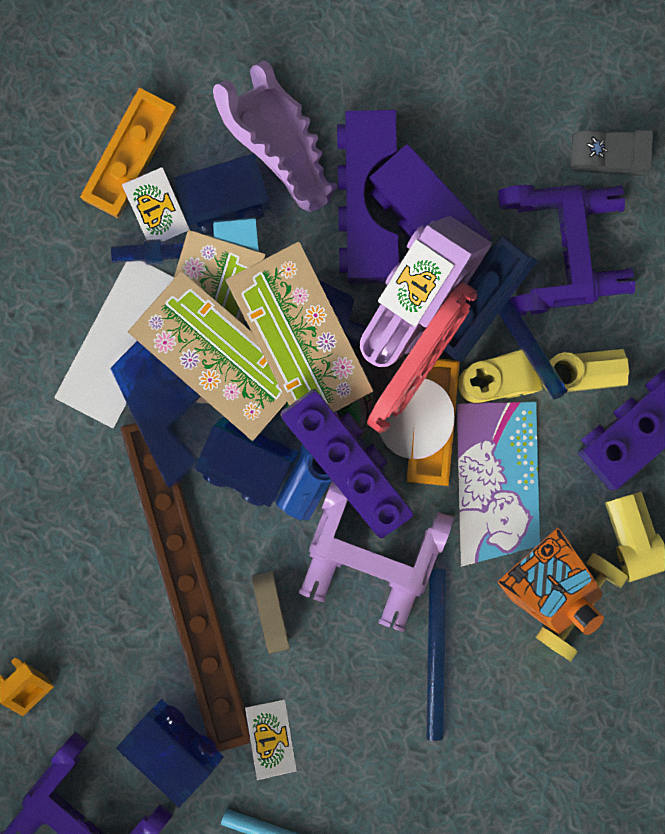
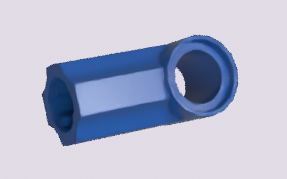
(303, 487)

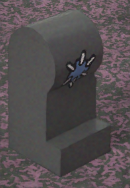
(612, 152)

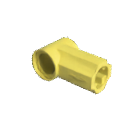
(594, 369)
(638, 544)

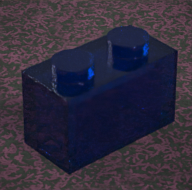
(222, 193)
(248, 466)
(170, 752)

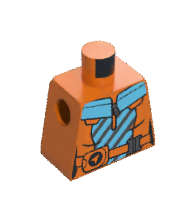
(555, 586)

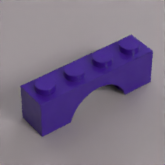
(369, 144)

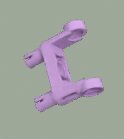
(405, 580)

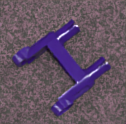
(573, 208)
(46, 807)

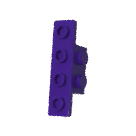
(348, 461)

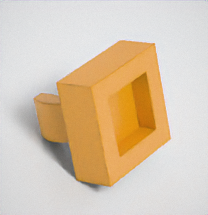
(23, 688)

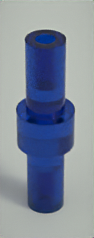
(151, 252)

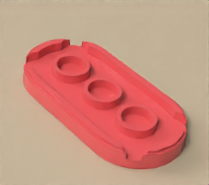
(422, 357)

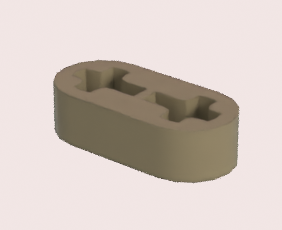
(270, 612)

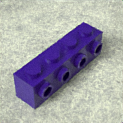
(631, 439)

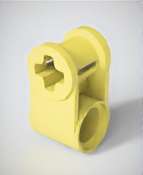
(506, 377)

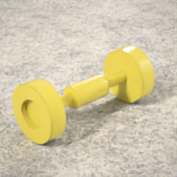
(606, 572)

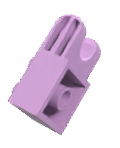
(390, 335)

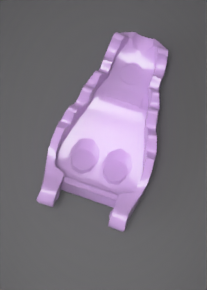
(278, 133)

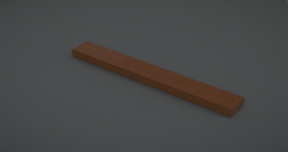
(189, 598)

